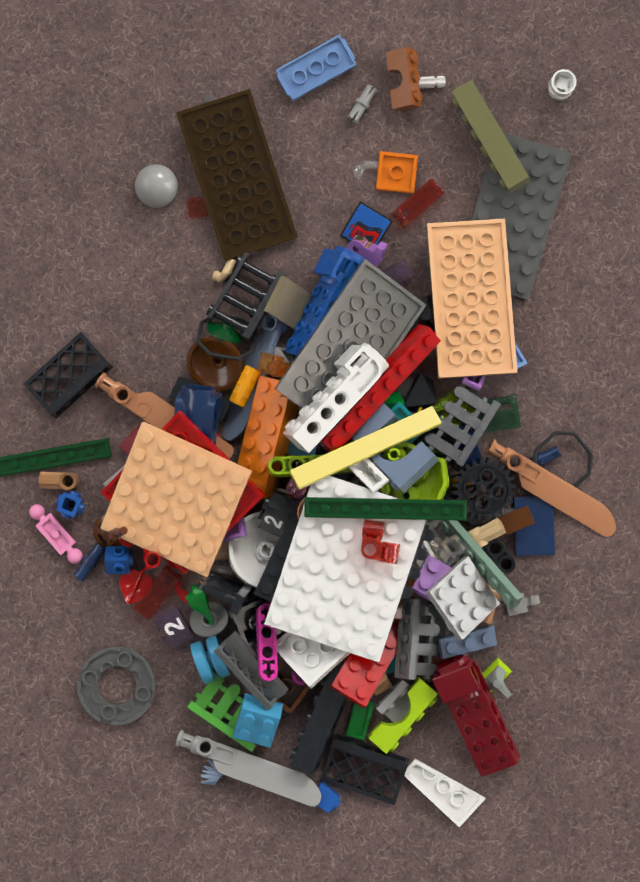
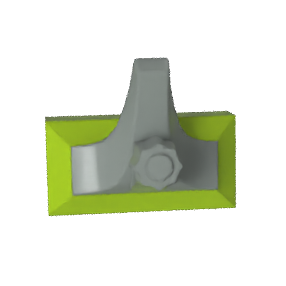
(495, 675)

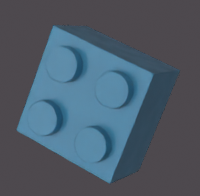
(257, 723)

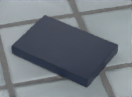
(539, 537)

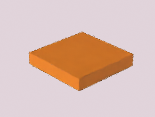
(396, 172)

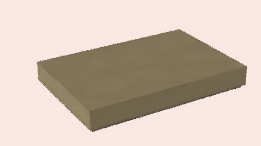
(287, 302)

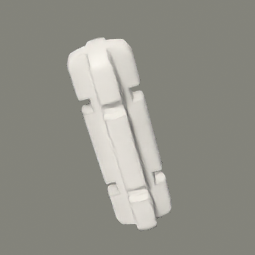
(430, 82)

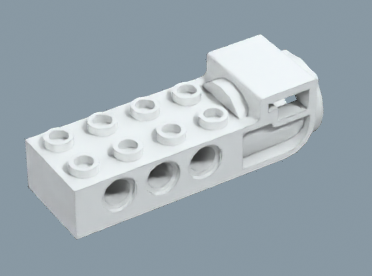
(348, 388)

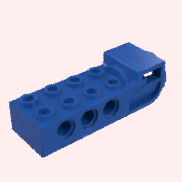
(335, 270)

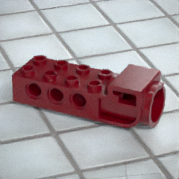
(476, 714)

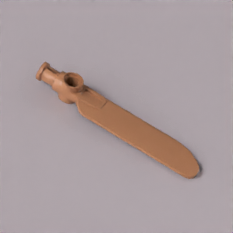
(149, 407)
(556, 491)

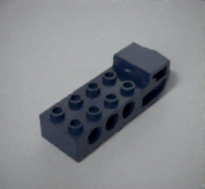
(201, 406)

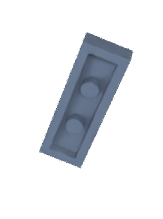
(475, 640)

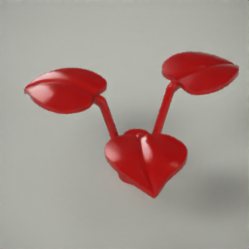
(136, 583)

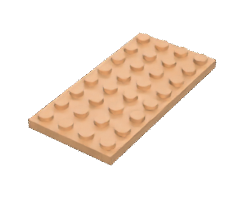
(471, 298)

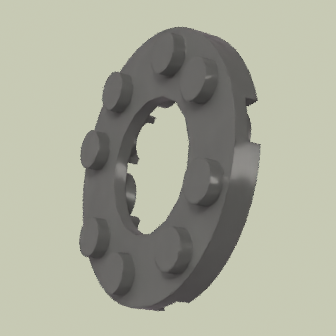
(94, 702)

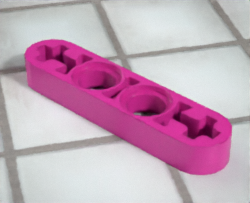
(262, 642)

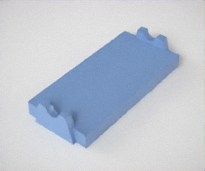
(316, 68)

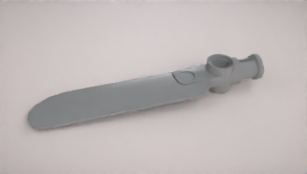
(255, 770)

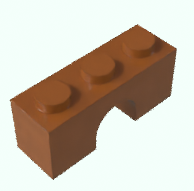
(408, 94)

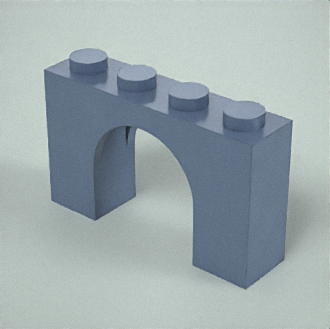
(403, 471)

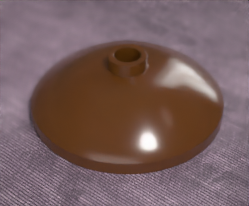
(210, 371)

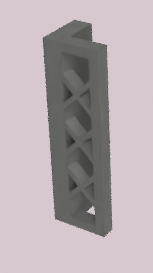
(243, 655)

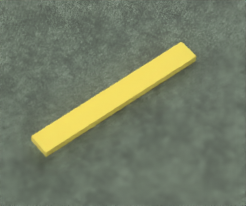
(365, 447)

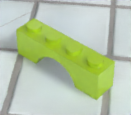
(386, 734)

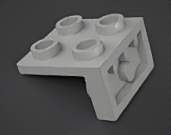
(396, 701)

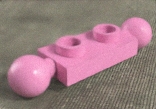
(55, 533)

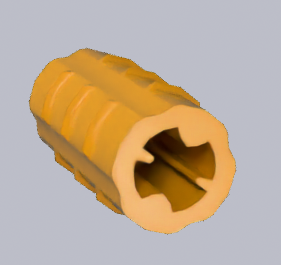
(245, 386)

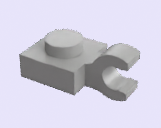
(522, 608)

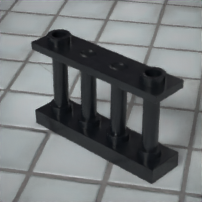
(255, 313)

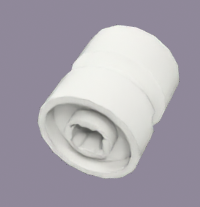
(562, 84)

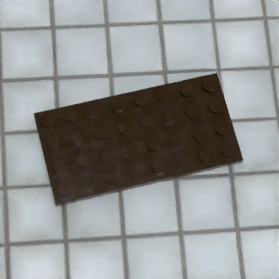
(237, 174)

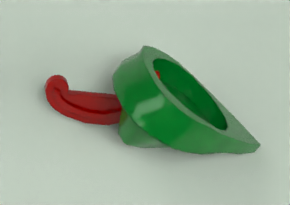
(197, 600)

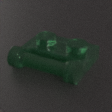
(504, 418)

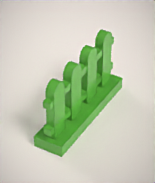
(220, 709)

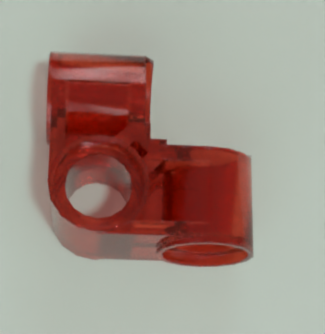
(384, 551)

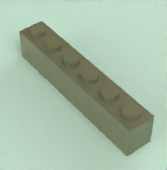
(490, 136)

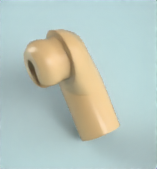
(220, 277)

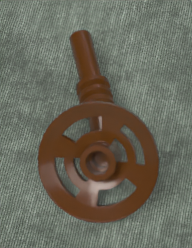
(111, 536)

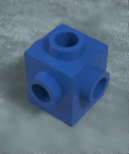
(63, 504)
(118, 560)

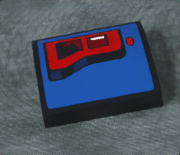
(367, 223)

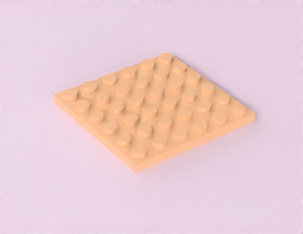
(176, 498)

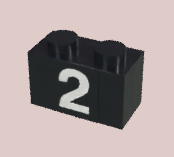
(275, 513)

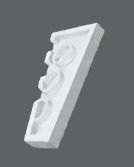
(447, 794)

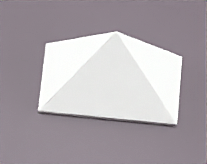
(369, 475)

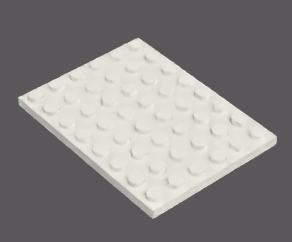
(331, 588)

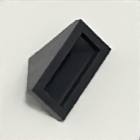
(420, 394)

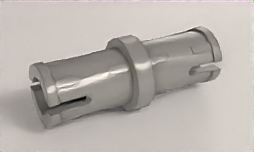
(362, 103)

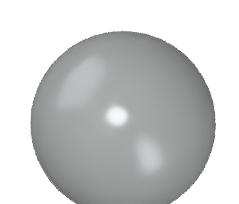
(156, 186)

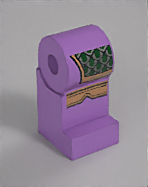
(370, 251)

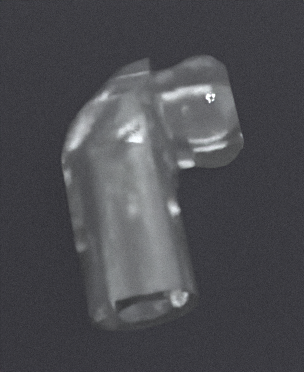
(362, 166)

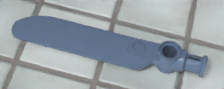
(266, 342)

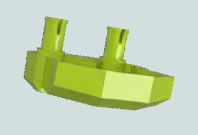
(429, 486)

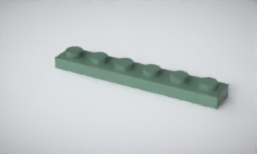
(484, 564)

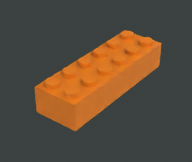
(265, 434)

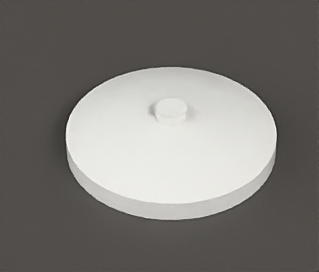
(251, 553)

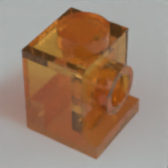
(272, 364)

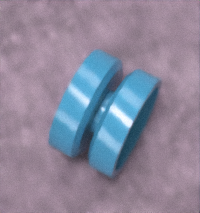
(208, 660)

